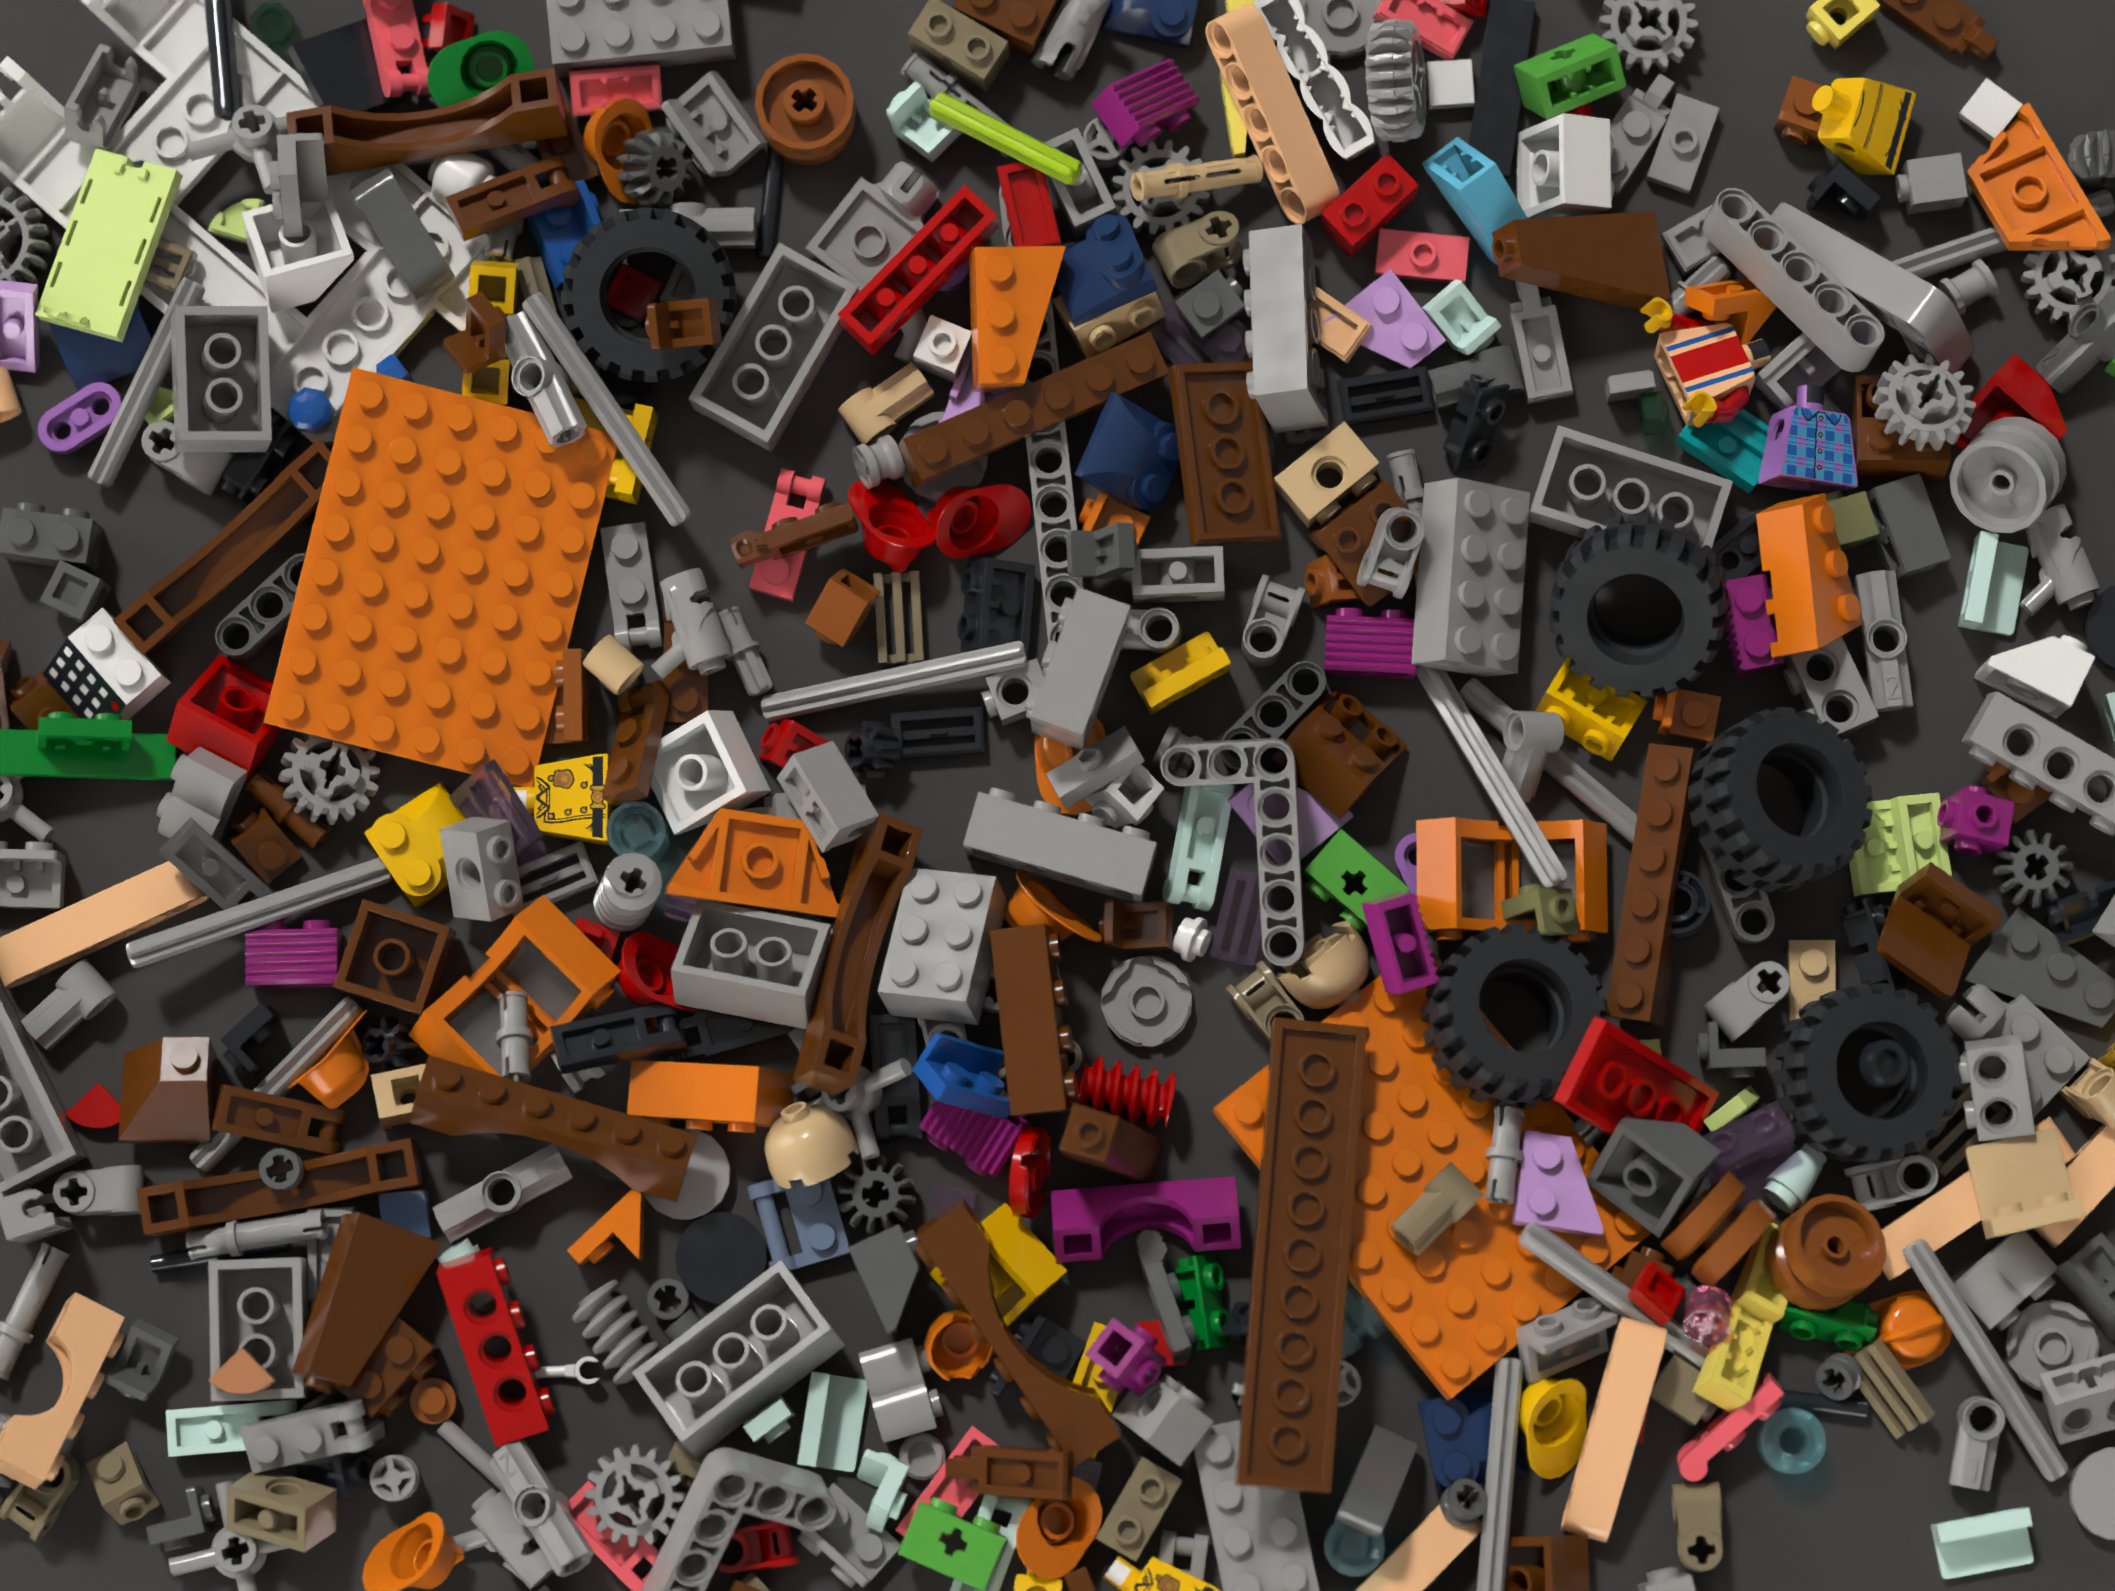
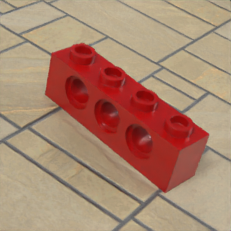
(918, 270)
(506, 1416)

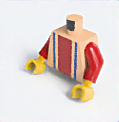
(1704, 364)

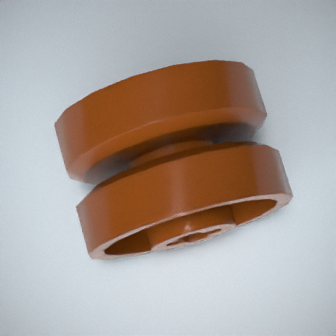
(806, 135)
(1713, 1225)
(1825, 1253)

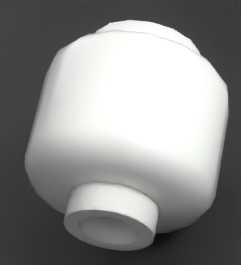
(457, 173)

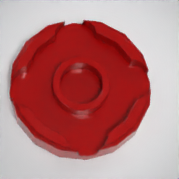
(1029, 1168)

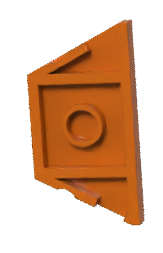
(2033, 192)
(757, 865)

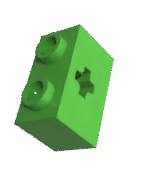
(1570, 76)
(1346, 857)
(925, 1545)

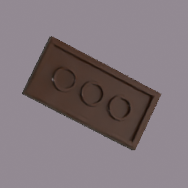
(1223, 455)

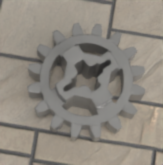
(1659, 38)
(1146, 213)
(2054, 284)
(1941, 417)
(346, 778)
(629, 1476)

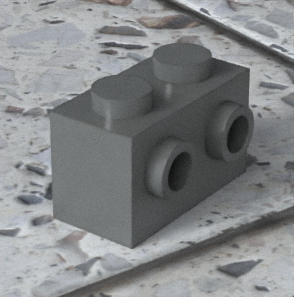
(46, 538)

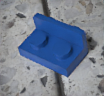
(561, 229)
(964, 1075)

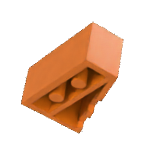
(1007, 311)
(1808, 575)
(708, 1094)

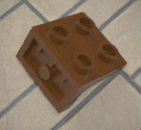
(1351, 531)

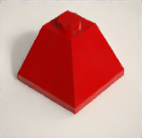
(2014, 392)

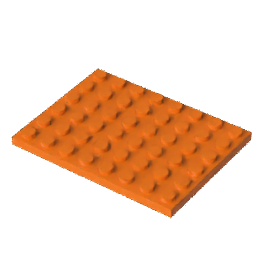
(440, 579)
(1474, 1281)

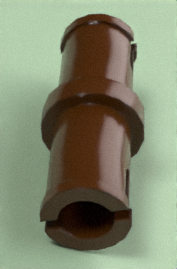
(270, 795)

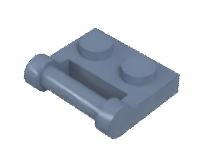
(815, 1219)

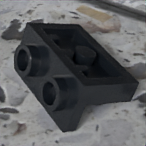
(996, 604)
(1046, 1343)

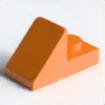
(1733, 303)
(623, 1220)

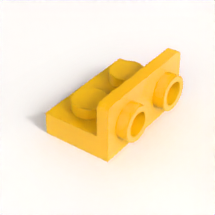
(1180, 672)
(1590, 715)

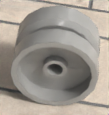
(2008, 474)

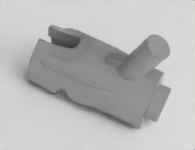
(1075, 24)
(2063, 561)
(697, 626)
(503, 1534)

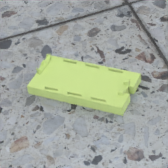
(105, 245)

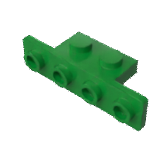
(86, 749)

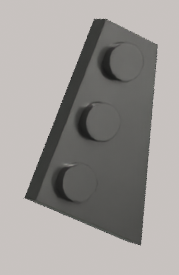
(2053, 977)

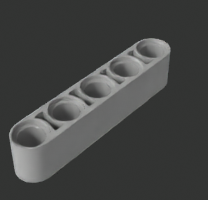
(1793, 280)

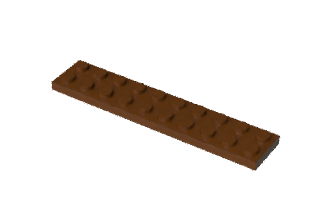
(1301, 1256)

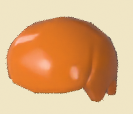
(953, 1347)

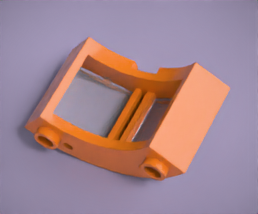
(1467, 879)
(534, 955)

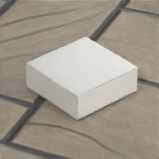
(1450, 84)
(1989, 110)

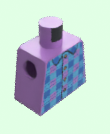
(1809, 447)

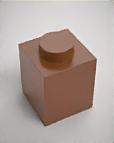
(842, 608)

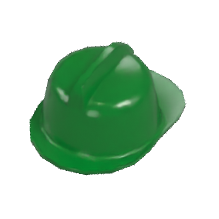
(476, 66)

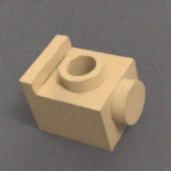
(388, 1091)

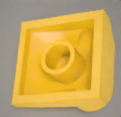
(412, 844)

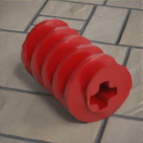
(1127, 1091)

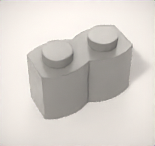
(203, 790)
(2005, 1279)
(900, 1390)

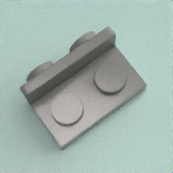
(853, 1547)

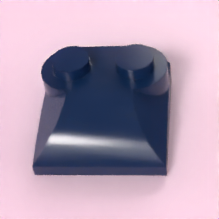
(1153, 20)
(1103, 270)
(1130, 455)
(1459, 1437)

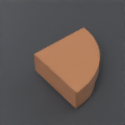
(242, 1374)

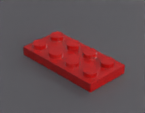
(1625, 1079)

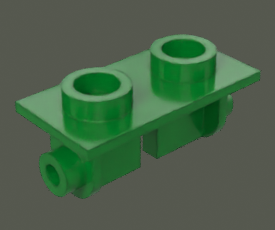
(1203, 1281)
(1849, 1327)

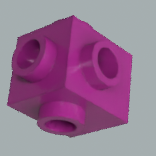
(1975, 821)
(1126, 1357)

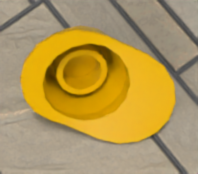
(1554, 1425)

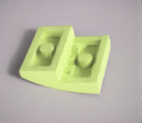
(1898, 844)

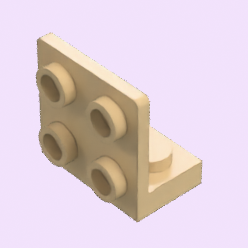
(2022, 1183)

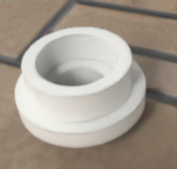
(1192, 938)

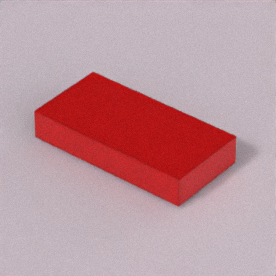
(1028, 205)

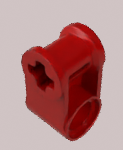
(760, 1548)

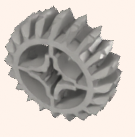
(1396, 80)
(24, 223)

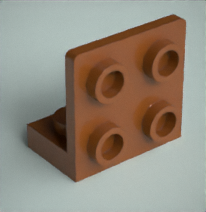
(571, 705)

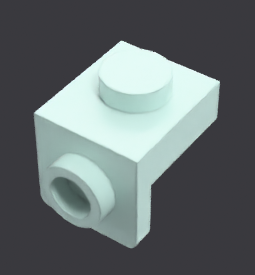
(915, 126)
(1461, 319)
(770, 1421)
(889, 1475)

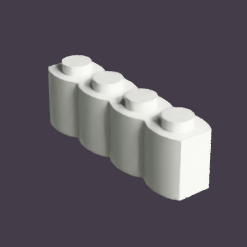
(1320, 83)

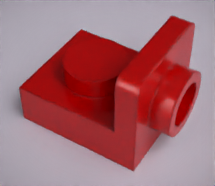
(785, 739)

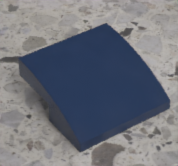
(101, 359)

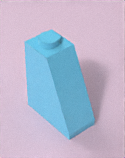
(1474, 191)

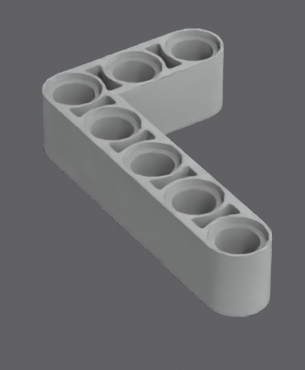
(1892, 294)
(1267, 828)
(728, 1502)

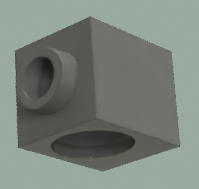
(75, 593)

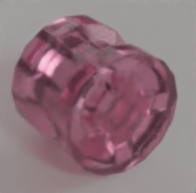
(1709, 1327)

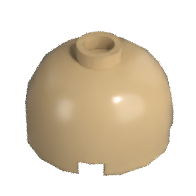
(1328, 969)
(808, 1144)

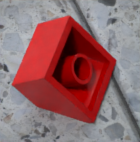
(226, 716)

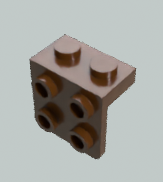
(1934, 927)

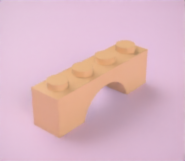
(81, 1341)

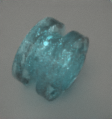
(1813, 1441)

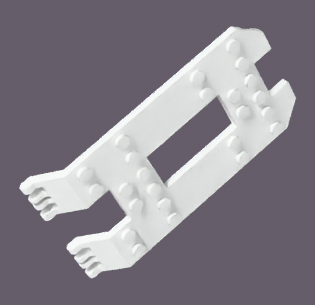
(366, 311)

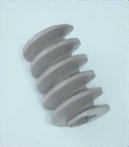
(627, 892)
(614, 1332)

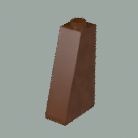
(1588, 256)
(1110, 1144)
(359, 1296)

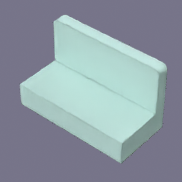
(1993, 585)
(833, 1422)
(1983, 1542)

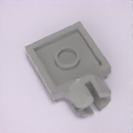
(874, 223)
(2048, 1051)

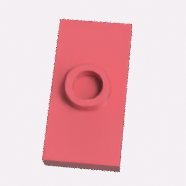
(1438, 24)
(603, 85)
(1422, 256)

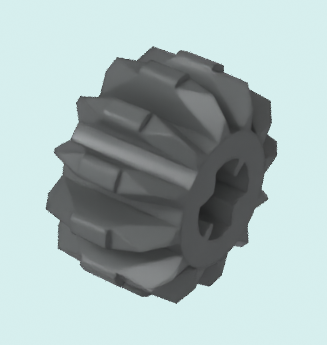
(2093, 159)
(654, 168)
(2017, 862)
(867, 1182)

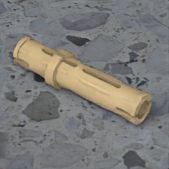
(1152, 184)

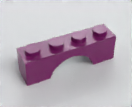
(1195, 1209)

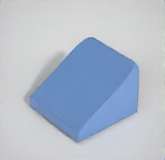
(407, 1210)

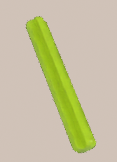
(1005, 138)

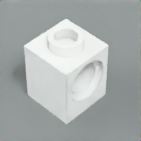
(942, 348)

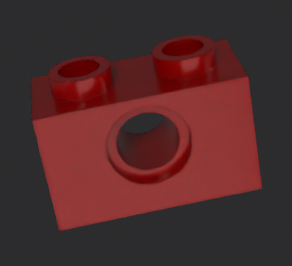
(1369, 205)

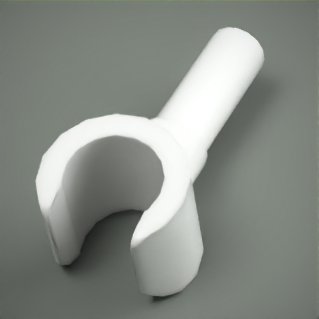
(567, 1371)

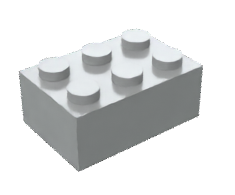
(221, 379)
(1078, 668)
(942, 946)
(750, 963)
(266, 1312)

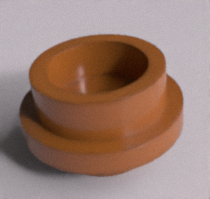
(433, 1400)

